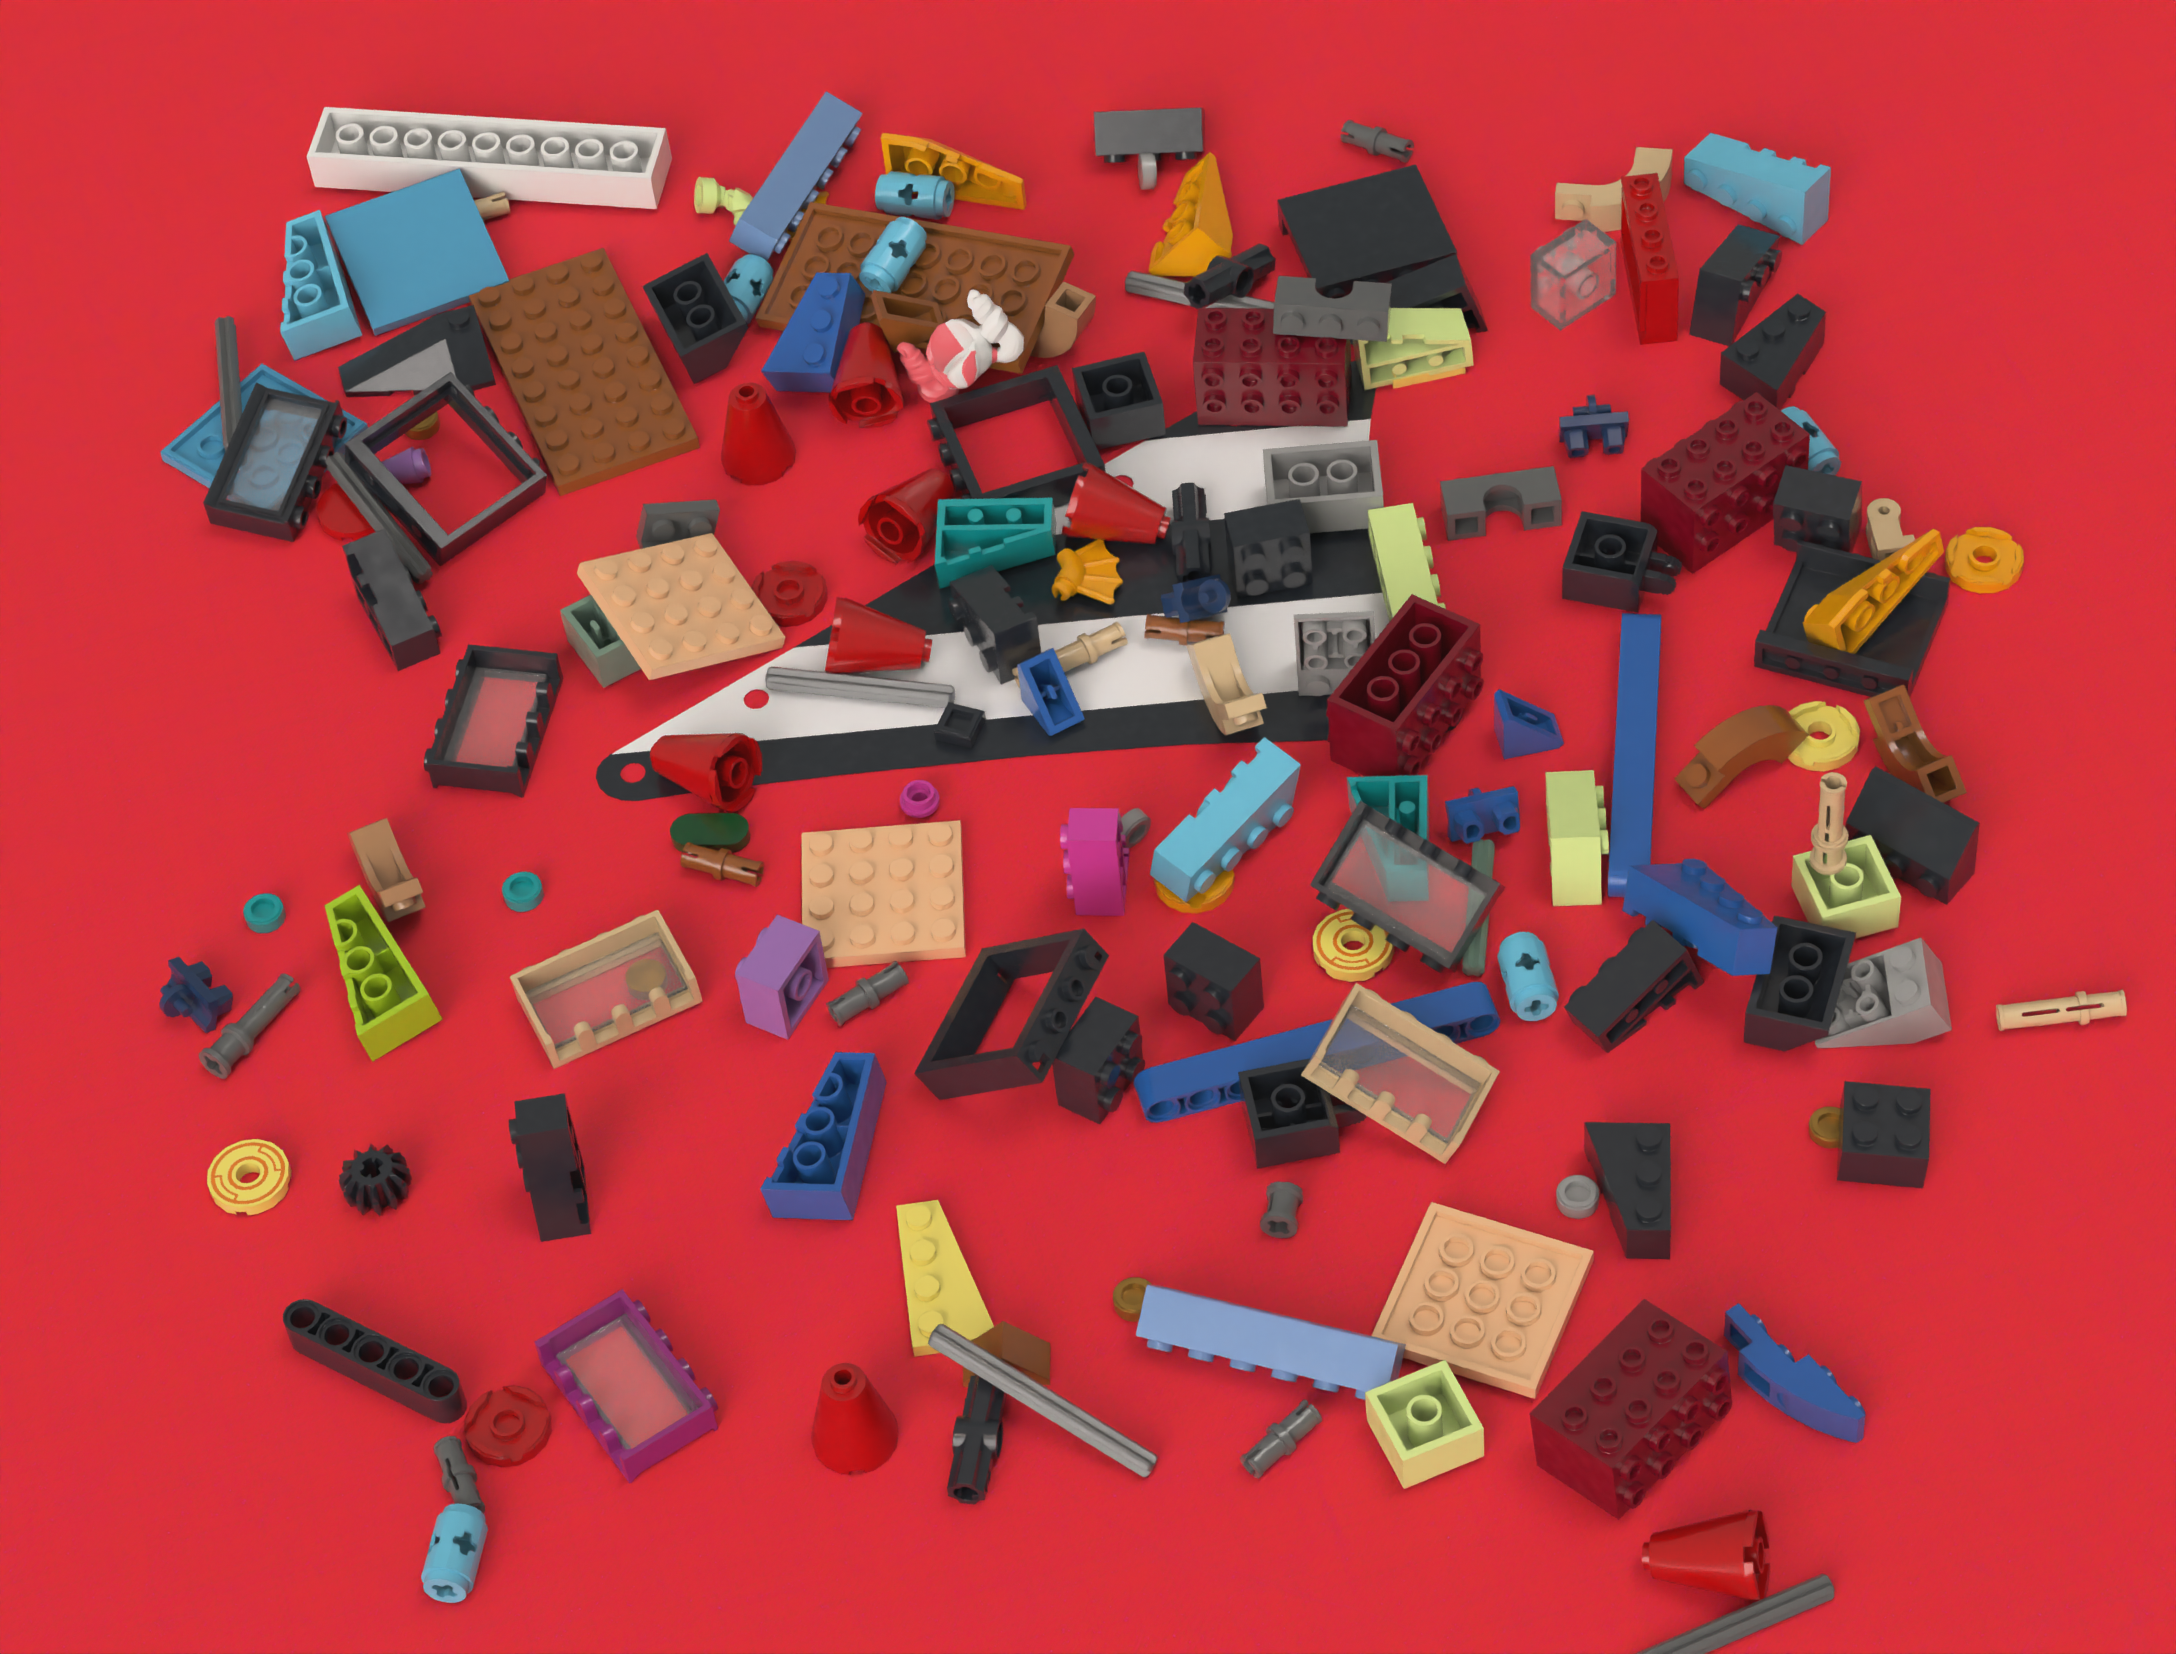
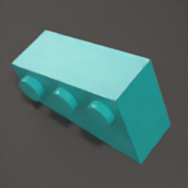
(992, 533)
(1396, 797)

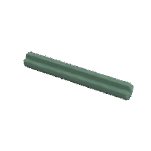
(1475, 956)

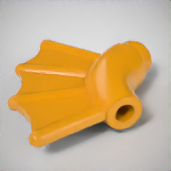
(1087, 572)

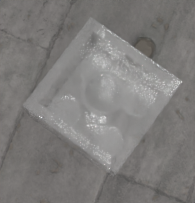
(1573, 274)

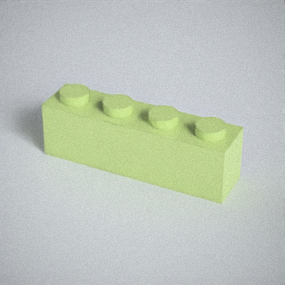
(1401, 557)

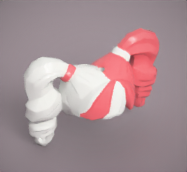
(962, 350)

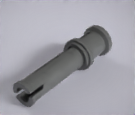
(239, 1037)

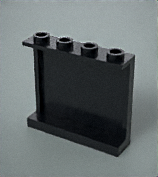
(1365, 230)
(1889, 655)

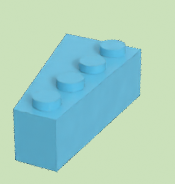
(1761, 185)
(316, 292)
(1228, 823)

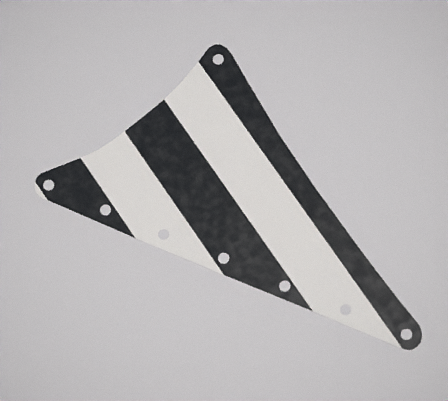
(1128, 697)

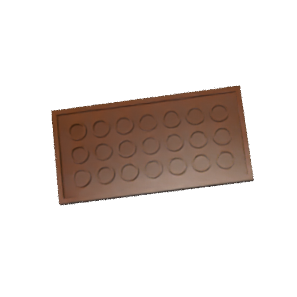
(1010, 269)
(583, 372)

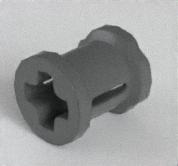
(1281, 1210)

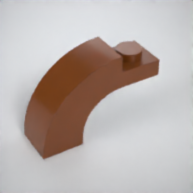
(1735, 745)
(1907, 749)

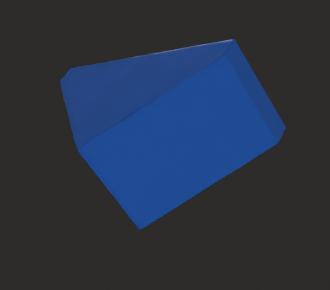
(1048, 692)
(1523, 727)

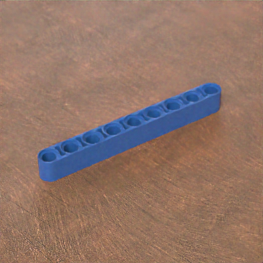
(1634, 748)
(1213, 1078)

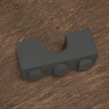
(1357, 316)
(1527, 493)

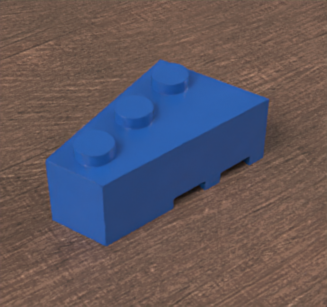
(816, 335)

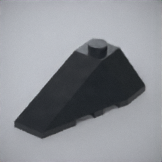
(423, 356)

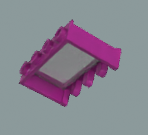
(627, 1383)

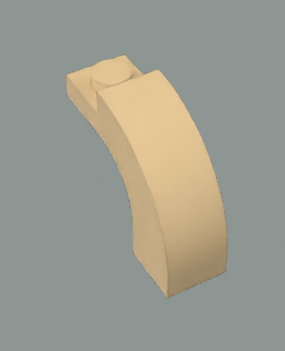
(1603, 202)
(1224, 685)

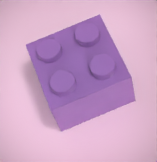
(781, 976)

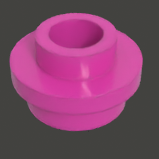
(924, 793)

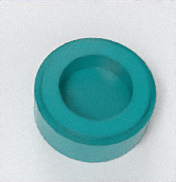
(522, 891)
(264, 913)

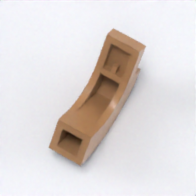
(1065, 319)
(385, 870)

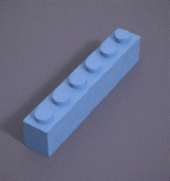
(796, 177)
(1267, 1340)

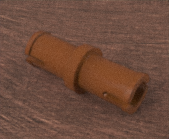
(1171, 629)
(722, 864)

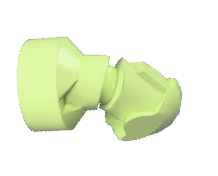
(710, 195)

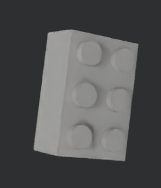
(1331, 481)

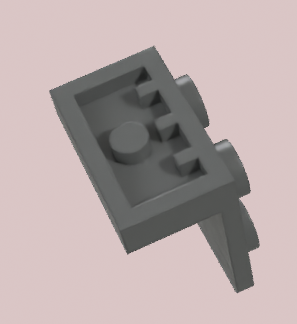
(676, 521)

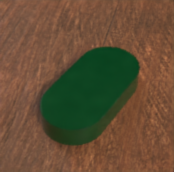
(711, 831)

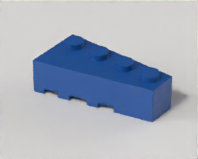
(1703, 914)
(830, 1150)

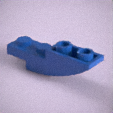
(1797, 1389)

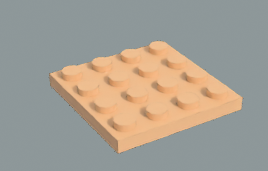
(680, 606)
(885, 893)
(1484, 1299)

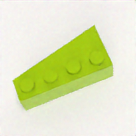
(380, 983)

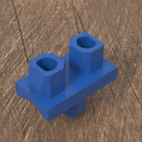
(1483, 814)

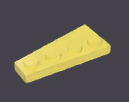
(937, 1278)

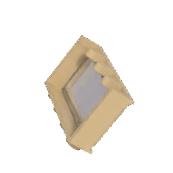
(606, 988)
(1401, 1073)

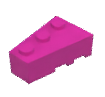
(1095, 861)

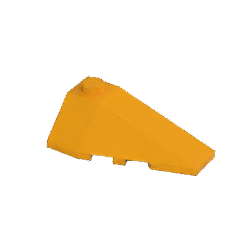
(971, 177)
(1197, 227)
(1860, 606)

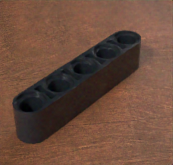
(385, 1375)

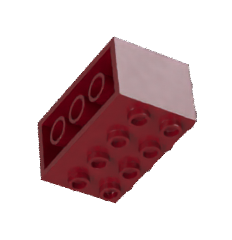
(1267, 377)
(1721, 481)
(1405, 691)
(1631, 1409)

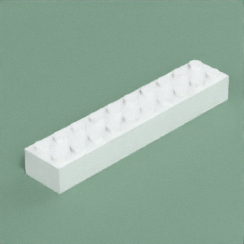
(494, 155)

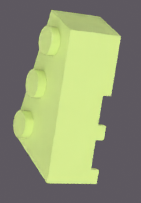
(1416, 345)
(1575, 836)

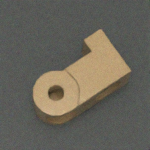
(1884, 528)

